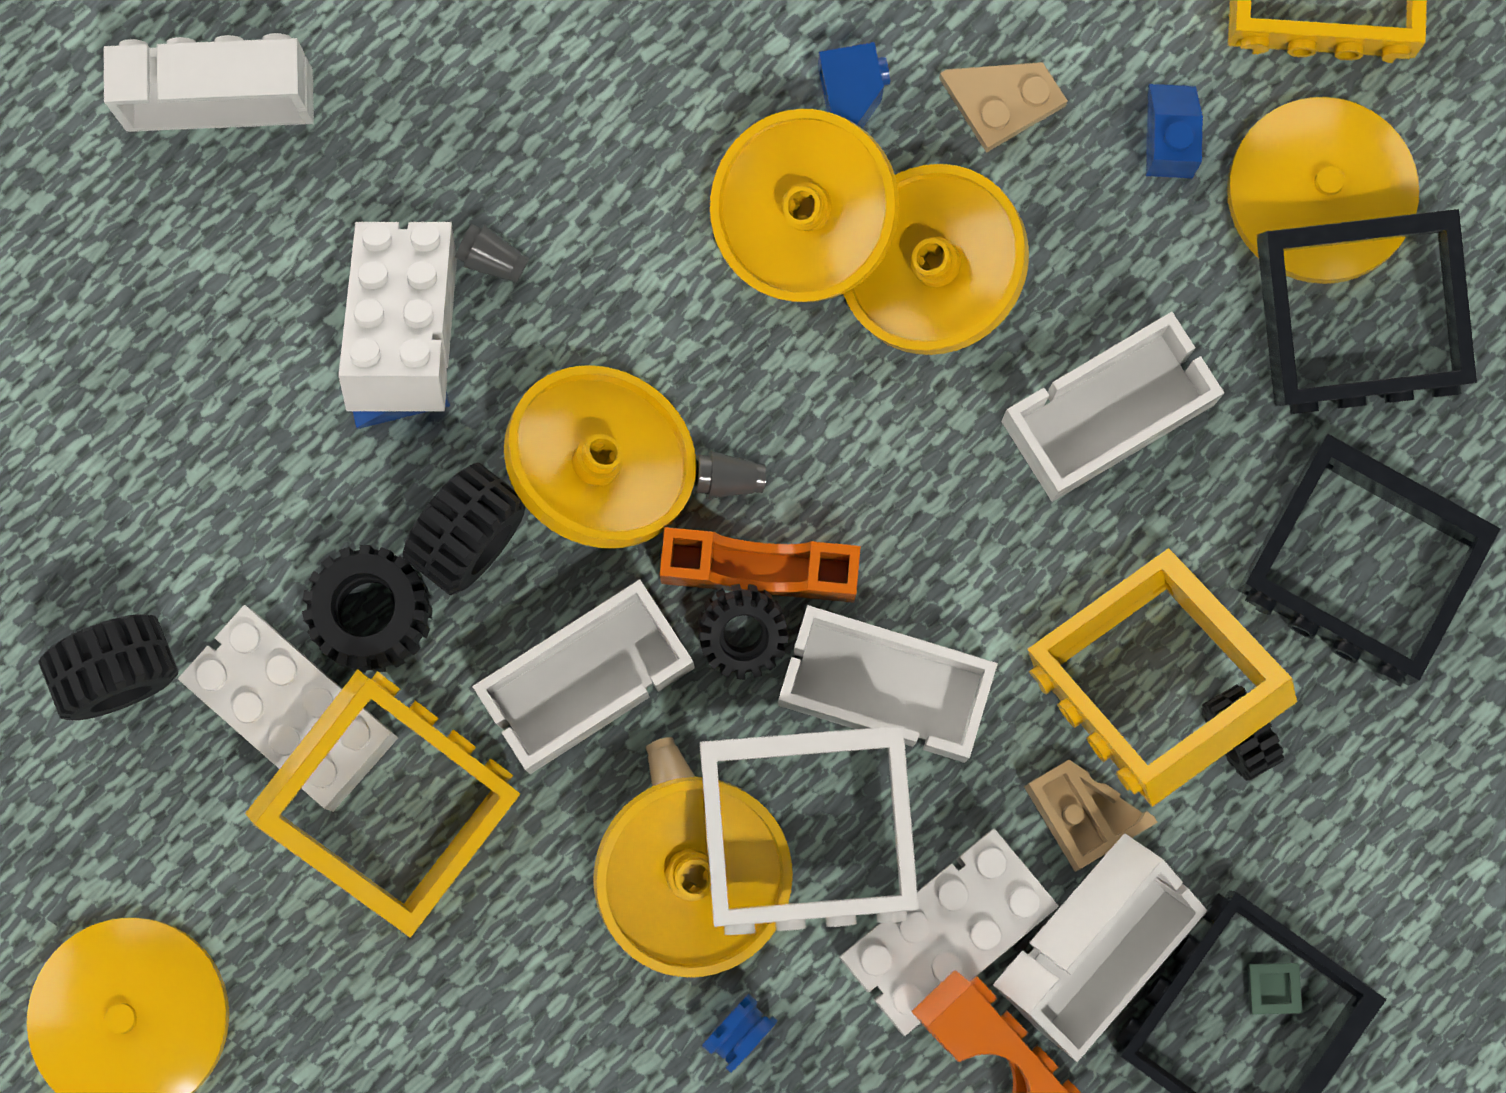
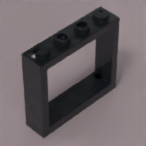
(1278, 320)
(1405, 495)
(1330, 1051)

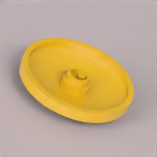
(1321, 167)
(804, 205)
(950, 264)
(599, 456)
(657, 881)
(128, 1011)

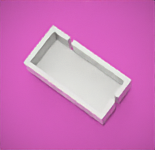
(208, 83)
(394, 310)
(1111, 406)
(584, 676)
(887, 679)
(275, 700)
(960, 926)
(1101, 947)

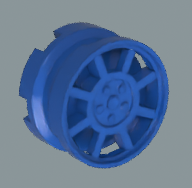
(739, 1033)

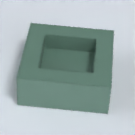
(1274, 988)

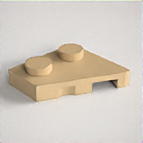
(1003, 99)
(1083, 813)

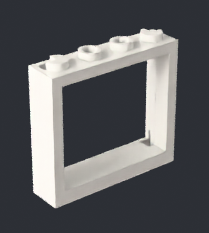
(837, 912)

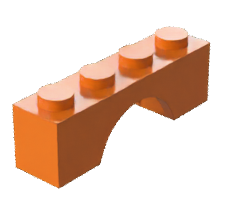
(789, 570)
(968, 1026)

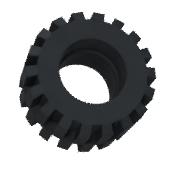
(464, 528)
(343, 576)
(108, 667)

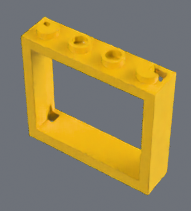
(1343, 40)
(1211, 741)
(315, 746)

